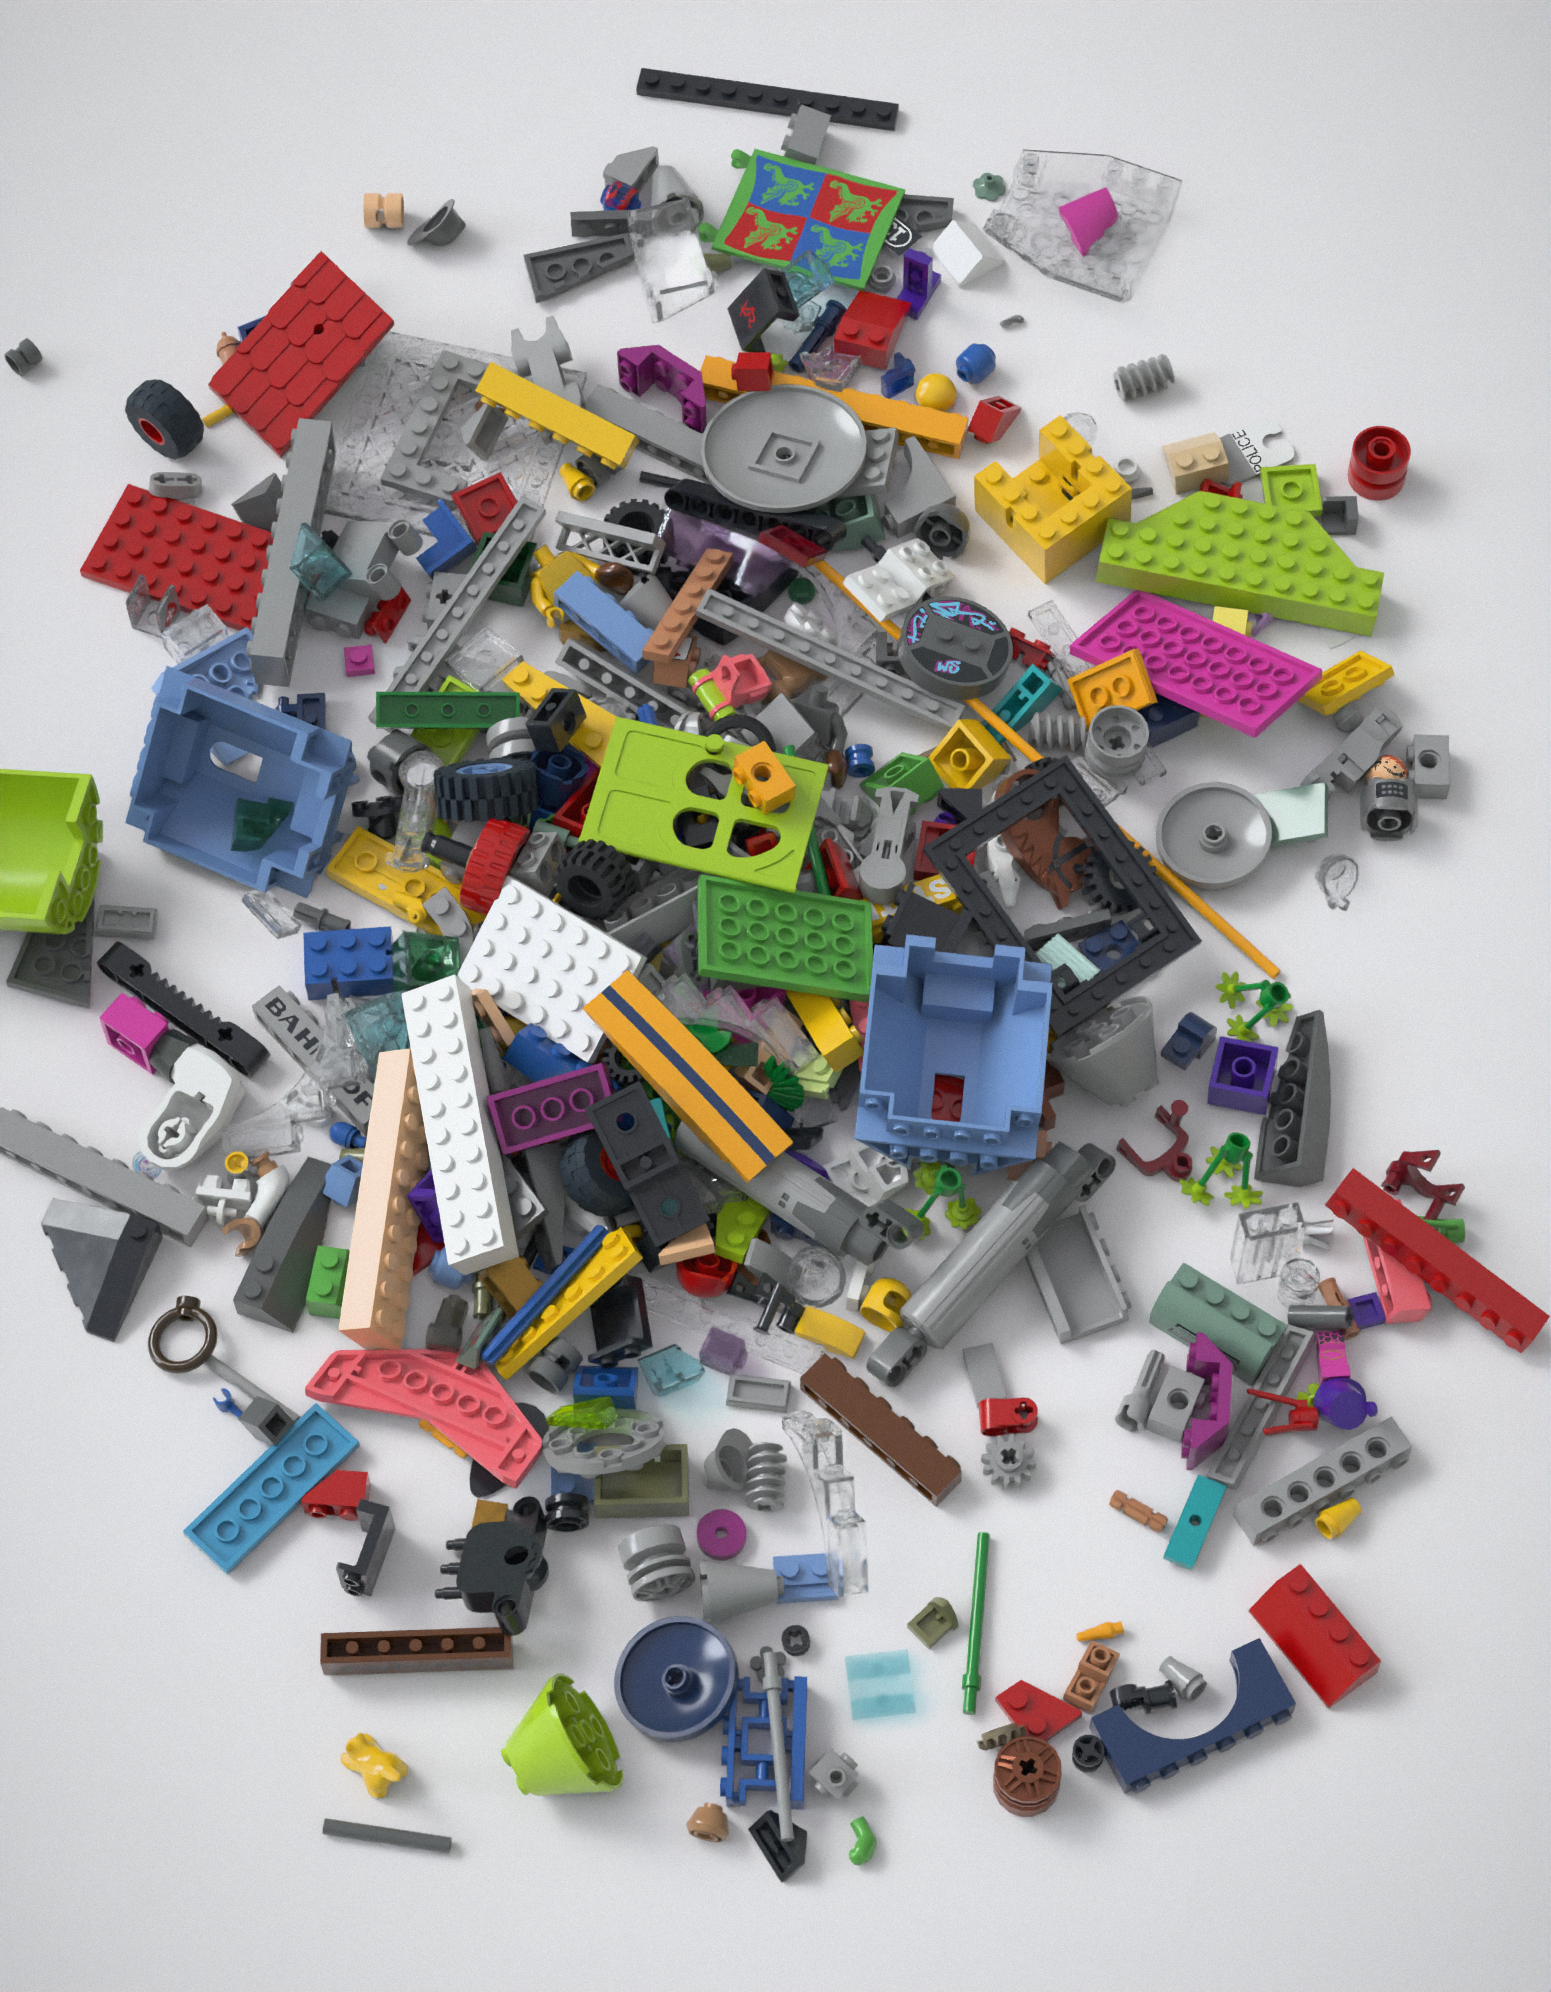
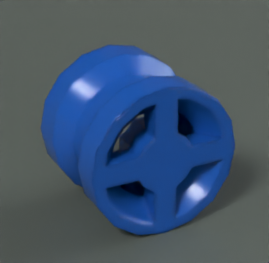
(860, 760)

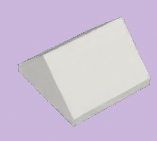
(965, 252)

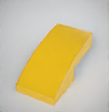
(831, 1331)

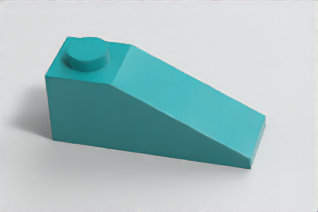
(1028, 695)

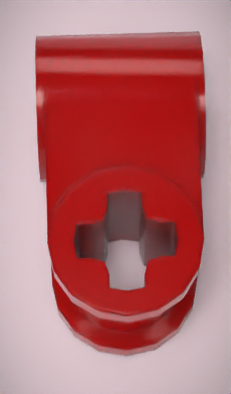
(1004, 1416)

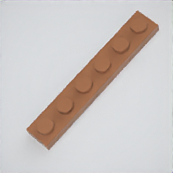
(681, 614)

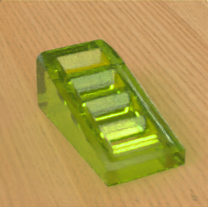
(589, 1414)

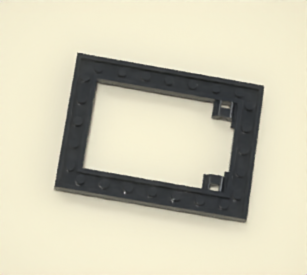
(1158, 948)

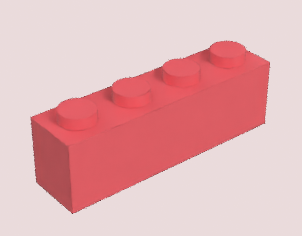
(1400, 1291)

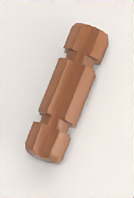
(1138, 1511)

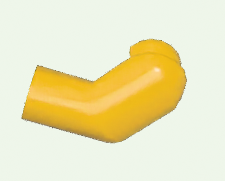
(416, 912)

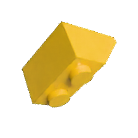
(969, 756)

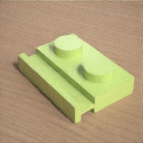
(818, 1078)

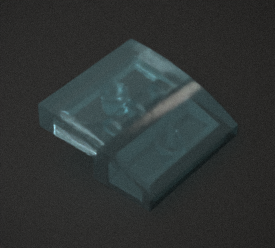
(880, 1684)

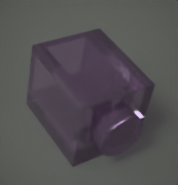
(723, 1352)

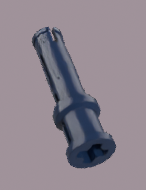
(823, 327)

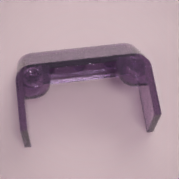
(688, 538)

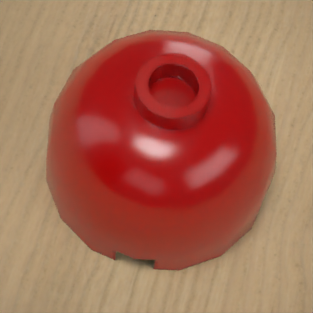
(706, 1275)

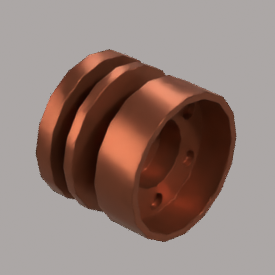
(1030, 1793)

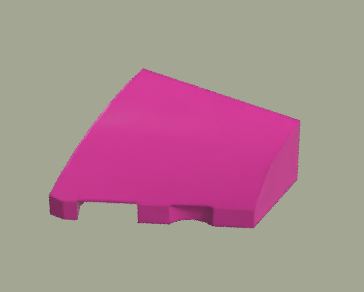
(1089, 218)

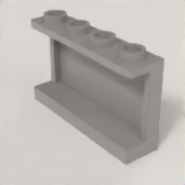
(1077, 1278)

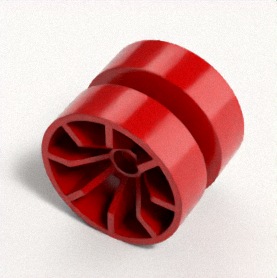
(1379, 463)

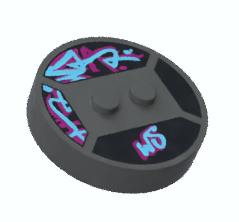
(954, 648)

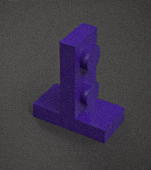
(918, 281)

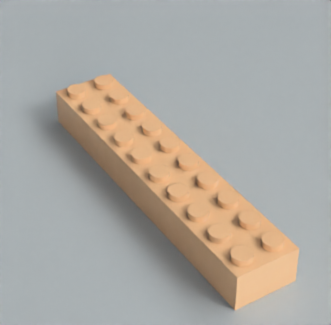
(384, 1218)

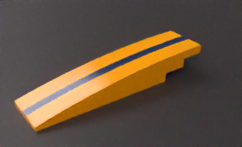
(687, 1077)

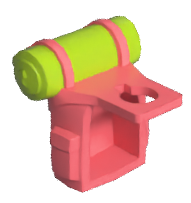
(730, 685)

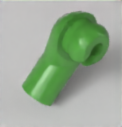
(865, 1843)

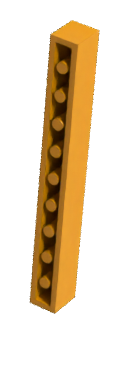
(934, 429)

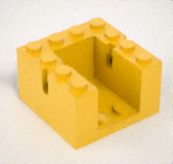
(1046, 526)

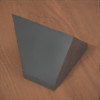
(259, 504)

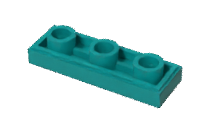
(1199, 1507)

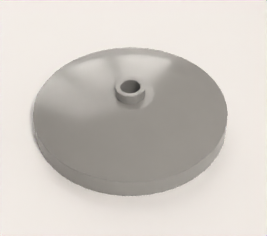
(1214, 835)

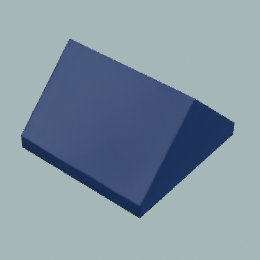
(614, 1382)

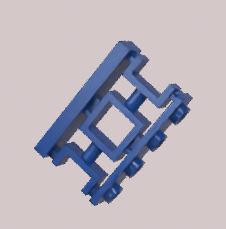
(738, 1742)

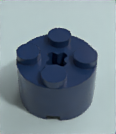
(559, 775)

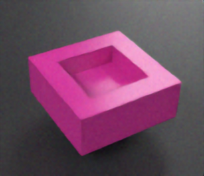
(359, 660)

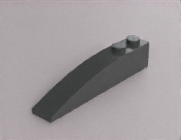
(1298, 1125)
(283, 1262)

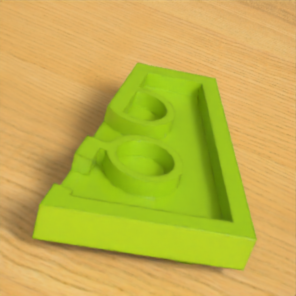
(737, 1226)

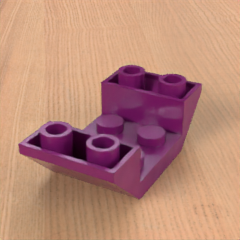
(655, 365)
(1208, 1435)

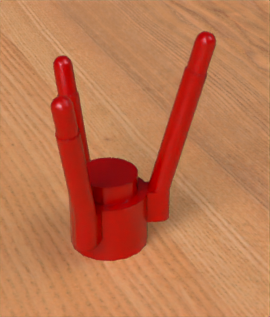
(1300, 1419)

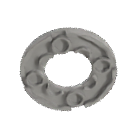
(645, 1428)

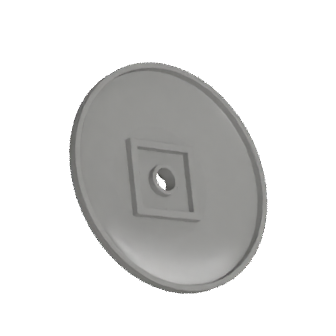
(794, 420)

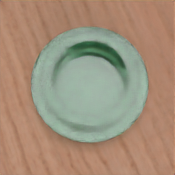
(801, 590)

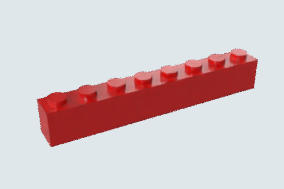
(1437, 1261)

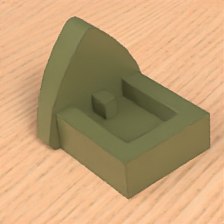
(933, 1621)

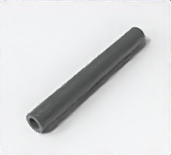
(387, 1835)

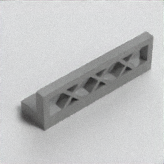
(609, 532)

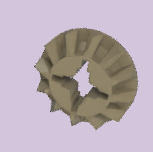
(1000, 1736)

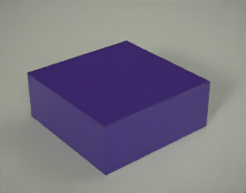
(1367, 1310)

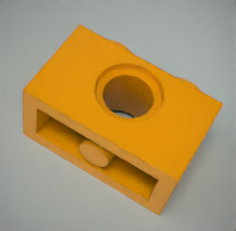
(761, 762)

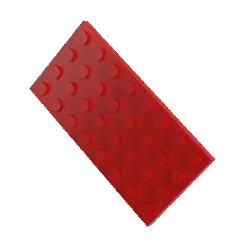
(185, 546)

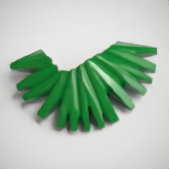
(785, 1087)

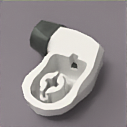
(194, 1108)

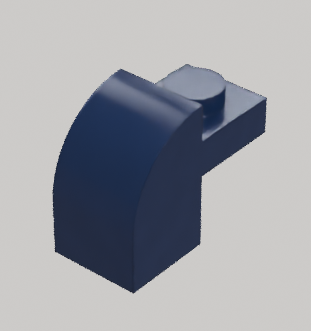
(1189, 1041)

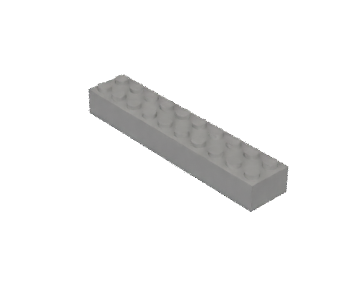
(283, 594)

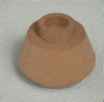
(709, 1823)

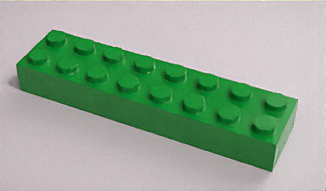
(444, 709)

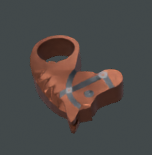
(1042, 851)

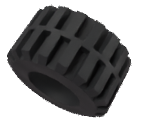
(641, 517)
(594, 879)

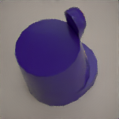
(1343, 1403)

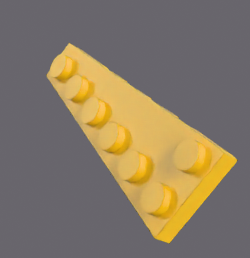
(593, 733)
(601, 1272)

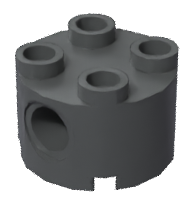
(389, 754)

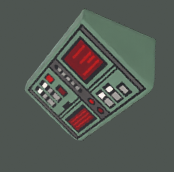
(479, 1339)

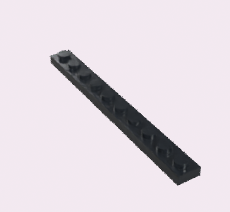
(765, 98)

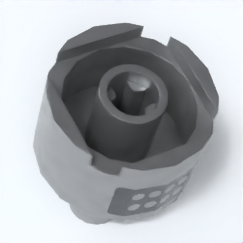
(1388, 808)

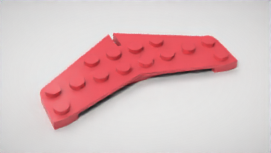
(429, 1386)

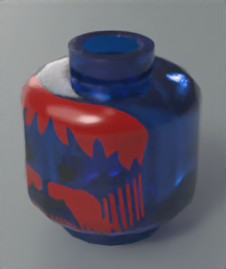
(620, 197)

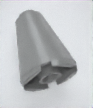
(670, 186)
(648, 602)
(736, 1589)

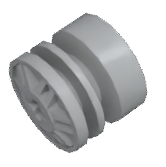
(1117, 729)
(656, 1563)

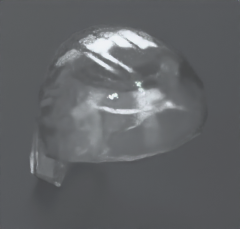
(1337, 879)

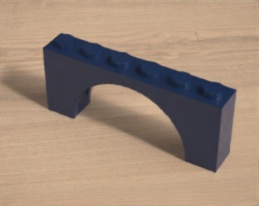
(1142, 1757)

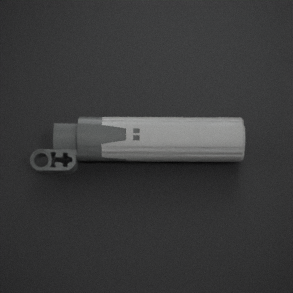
(814, 1203)

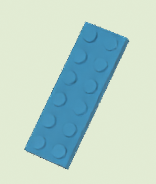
(271, 1489)

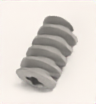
(1143, 375)
(1057, 732)
(763, 1477)

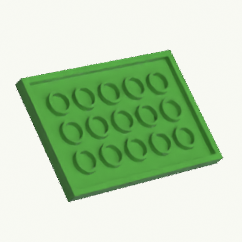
(784, 939)

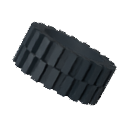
(486, 789)

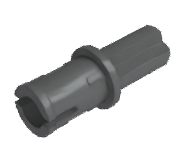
(320, 918)

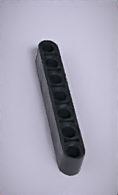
(707, 503)

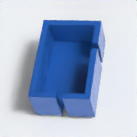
(353, 957)

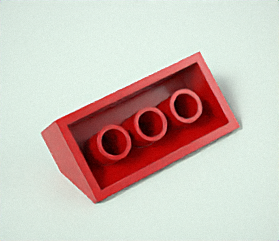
(1315, 1636)

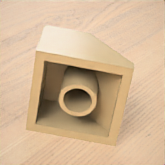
(1195, 460)

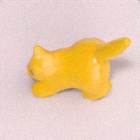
(375, 1765)

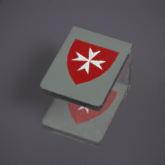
(141, 606)

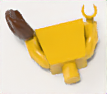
(559, 568)

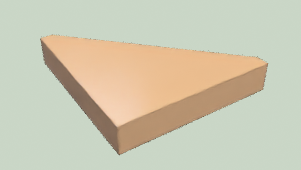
(688, 1246)

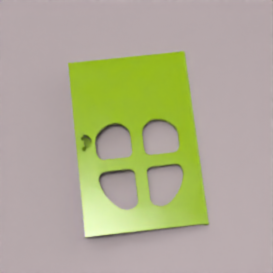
(646, 789)

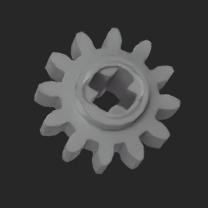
(1009, 1472)

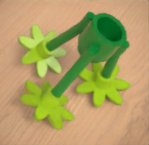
(1271, 1000)
(1226, 1158)

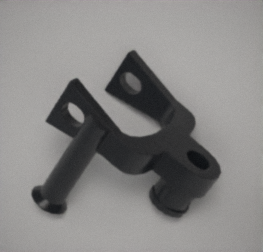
(773, 1301)

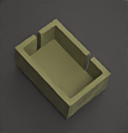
(647, 1492)

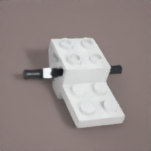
(899, 579)

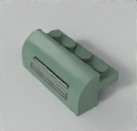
(1233, 1324)

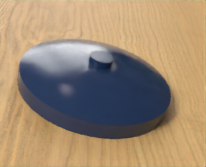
(676, 1678)

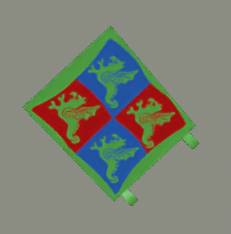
(800, 206)

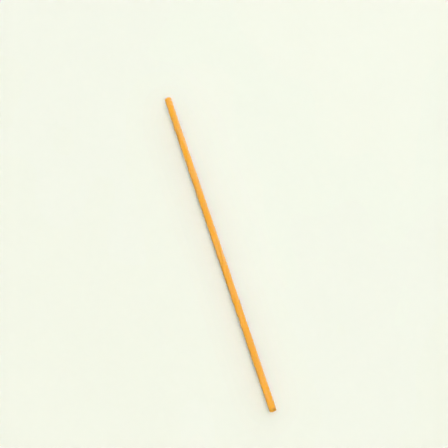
(1027, 750)

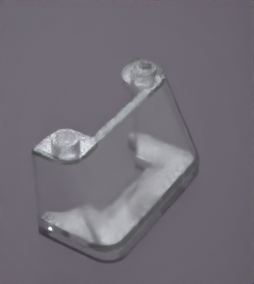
(669, 257)

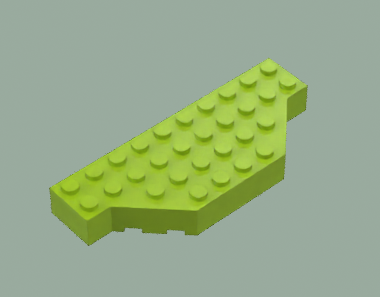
(1243, 559)

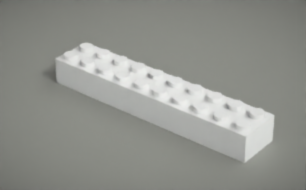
(459, 1125)

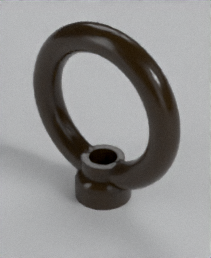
(186, 1310)

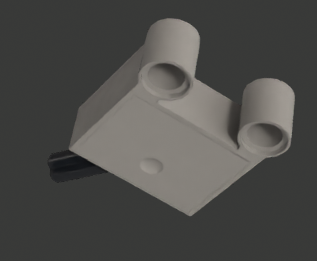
(369, 552)

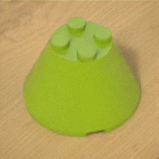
(563, 1744)

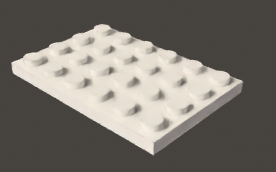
(546, 965)

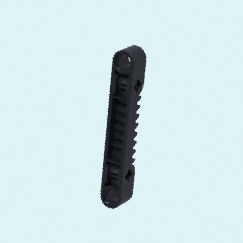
(224, 1038)

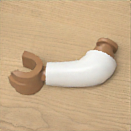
(271, 1190)

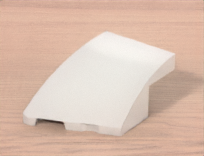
(867, 1175)

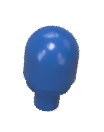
(347, 1135)

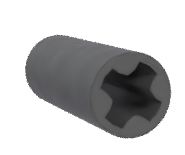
(1320, 1316)

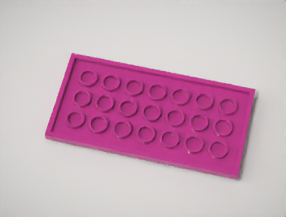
(1200, 662)

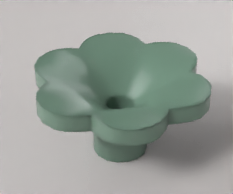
(989, 187)

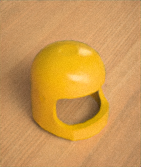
(884, 1303)

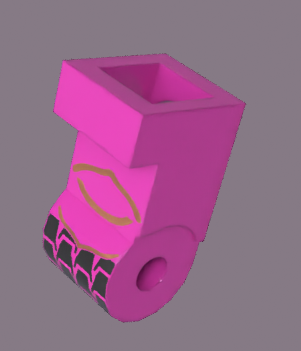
(1331, 1355)

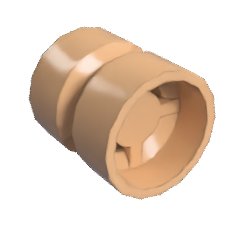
(393, 210)

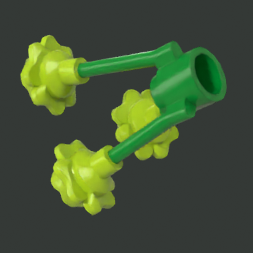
(944, 1181)

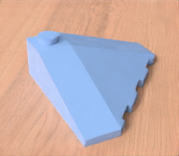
(225, 667)

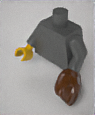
(829, 725)

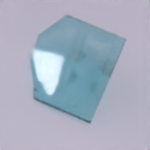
(670, 1370)

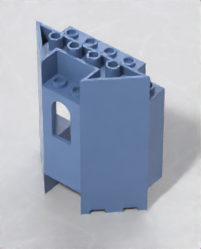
(190, 802)
(956, 1020)

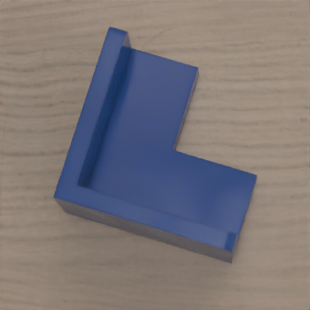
(452, 544)

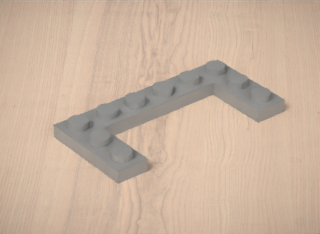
(404, 467)

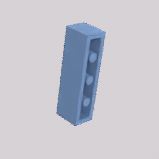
(604, 620)

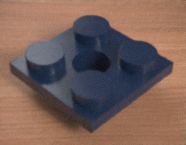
(1114, 937)

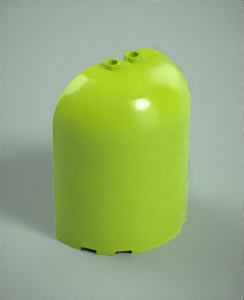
(47, 849)

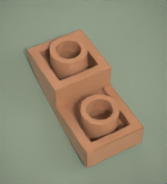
(1091, 1676)

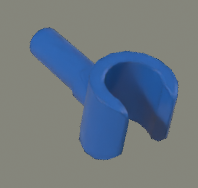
(228, 1404)

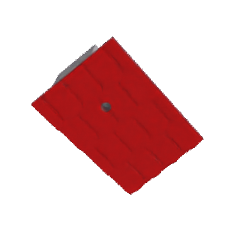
(300, 353)

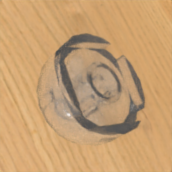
(816, 1276)

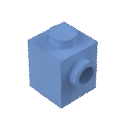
(344, 1181)

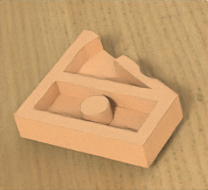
(490, 1014)

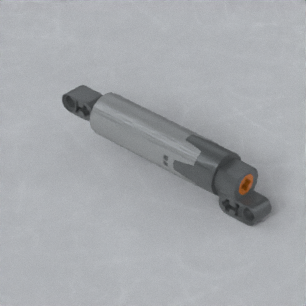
(989, 1255)

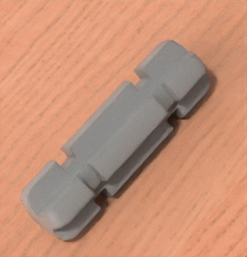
(1055, 670)

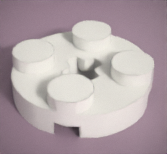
(809, 622)

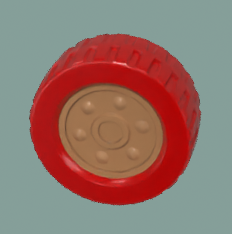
(485, 863)

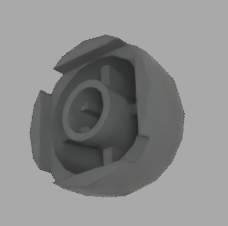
(943, 530)

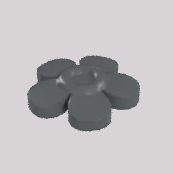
(757, 1662)

